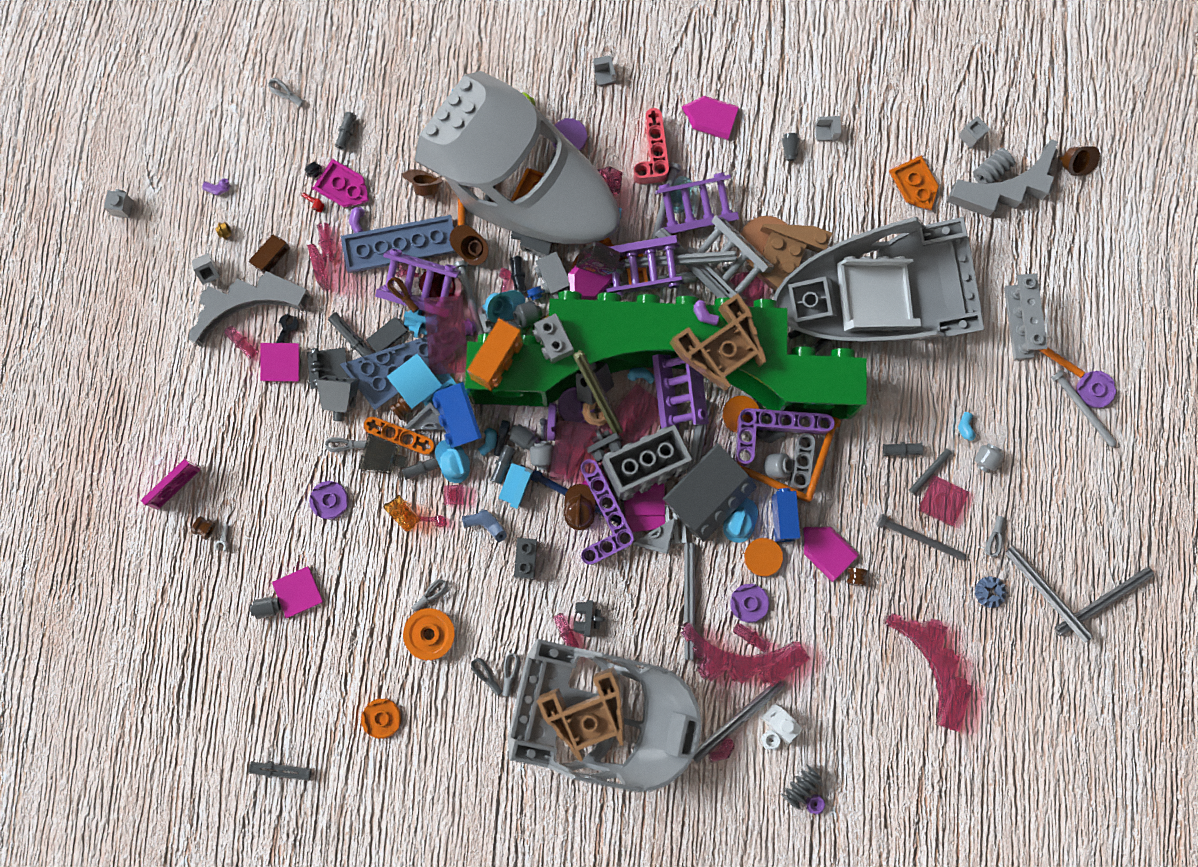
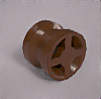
(401, 408)
(203, 527)
(857, 576)

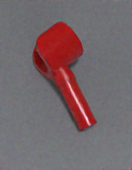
(317, 203)

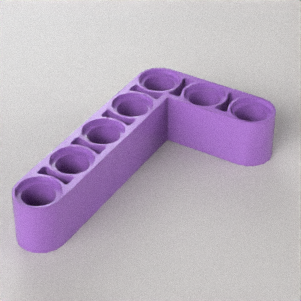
(775, 425)
(607, 513)

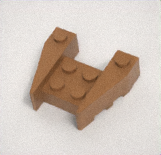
(786, 248)
(726, 348)
(588, 720)

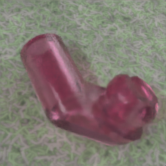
(724, 751)

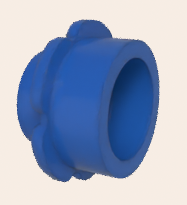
(535, 293)

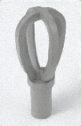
(290, 95)
(351, 444)
(996, 531)
(425, 599)
(509, 679)

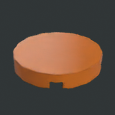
(733, 409)
(763, 557)
(381, 718)

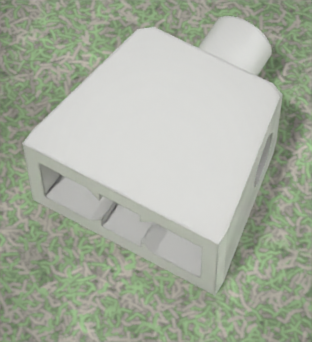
(782, 723)

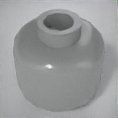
(541, 454)
(989, 457)
(778, 465)

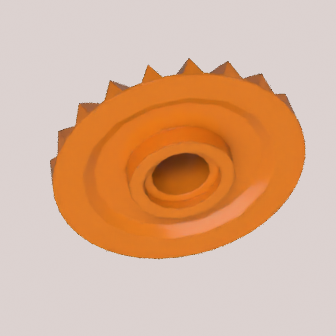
(415, 631)

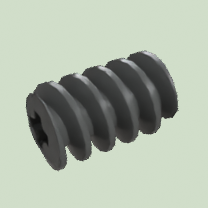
(802, 787)

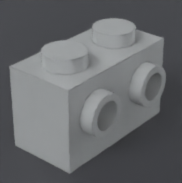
(553, 338)

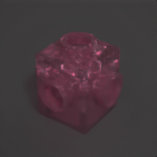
(613, 178)

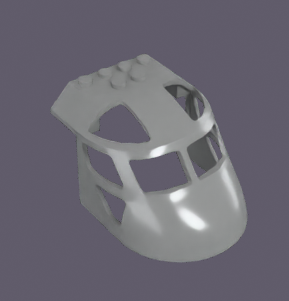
(666, 735)

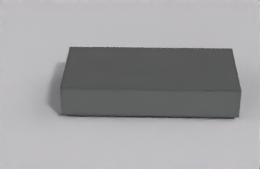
(387, 335)

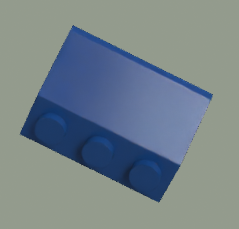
(456, 415)

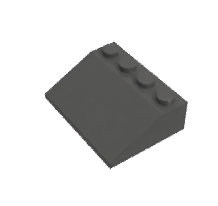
(710, 492)

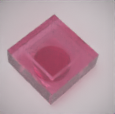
(453, 495)

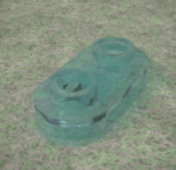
(676, 196)

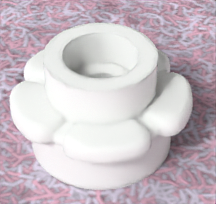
(771, 745)

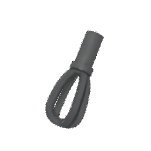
(490, 680)

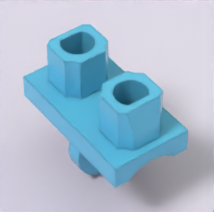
(415, 322)

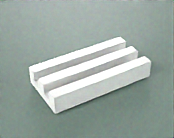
(683, 528)

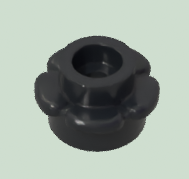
(313, 170)

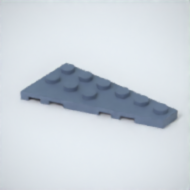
(374, 369)

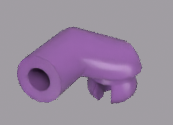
(218, 189)
(354, 219)
(703, 314)

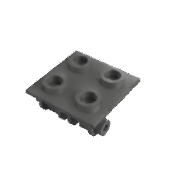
(325, 363)

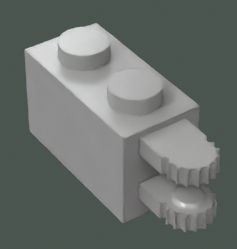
(553, 275)

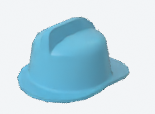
(502, 305)
(452, 462)
(741, 522)

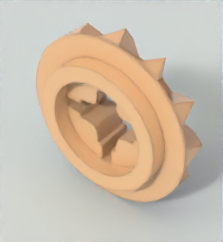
(591, 417)

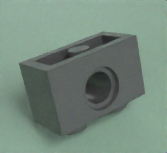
(525, 558)

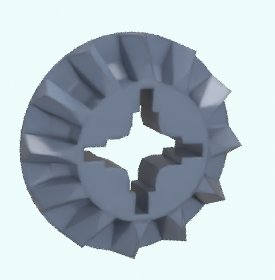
(982, 594)

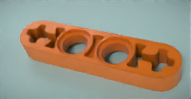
(398, 438)

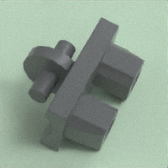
(606, 441)
(585, 627)

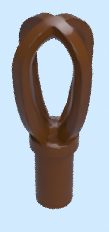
(406, 298)

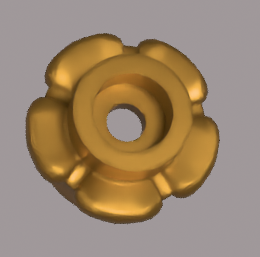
(223, 230)

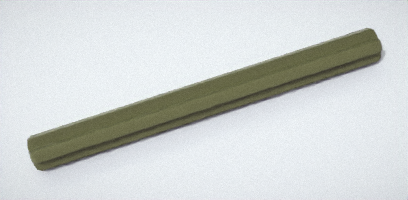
(598, 392)

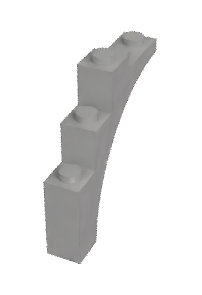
(987, 197)
(242, 295)

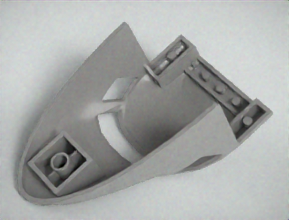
(486, 135)
(939, 282)

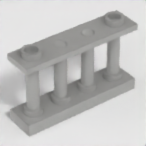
(747, 252)
(1025, 317)

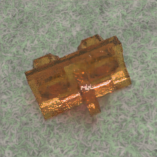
(402, 513)

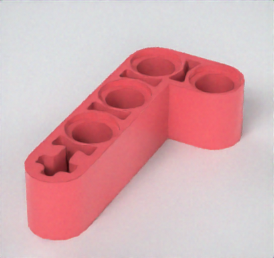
(654, 145)

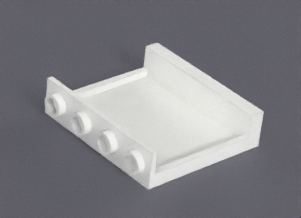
(876, 294)

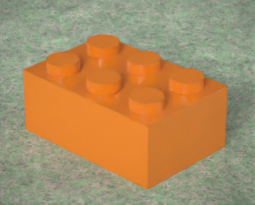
(495, 355)

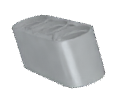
(807, 454)

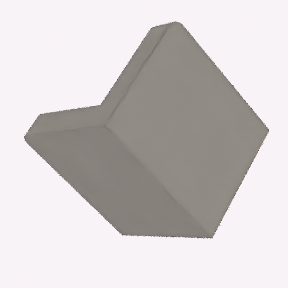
(604, 70)
(828, 128)
(974, 132)

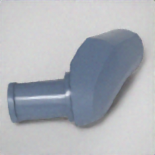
(489, 522)

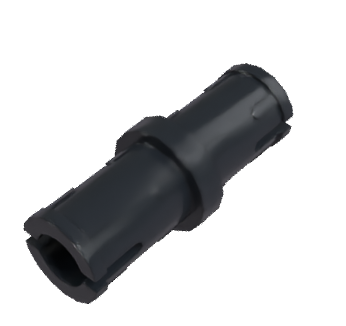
(517, 274)

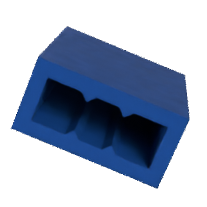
(785, 515)

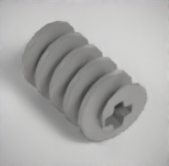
(994, 167)

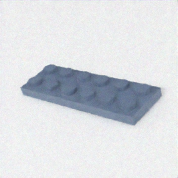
(417, 239)

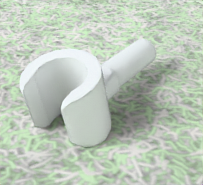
(223, 539)

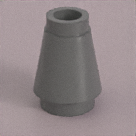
(790, 145)

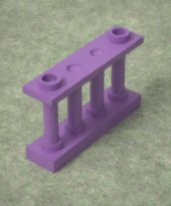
(690, 221)
(648, 247)
(395, 256)
(666, 393)

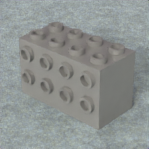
(646, 463)

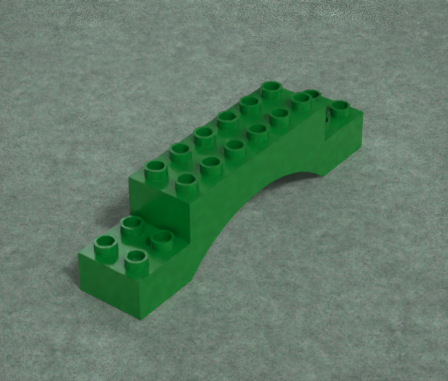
(633, 332)

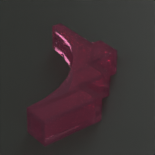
(771, 665)
(952, 694)

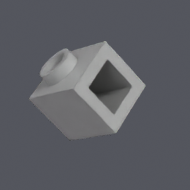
(118, 203)
(205, 268)

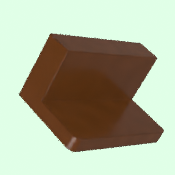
(269, 254)

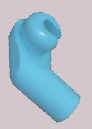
(641, 372)
(965, 428)
(490, 441)

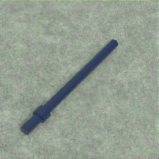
(538, 477)

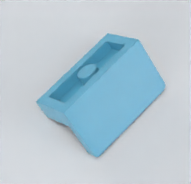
(515, 485)

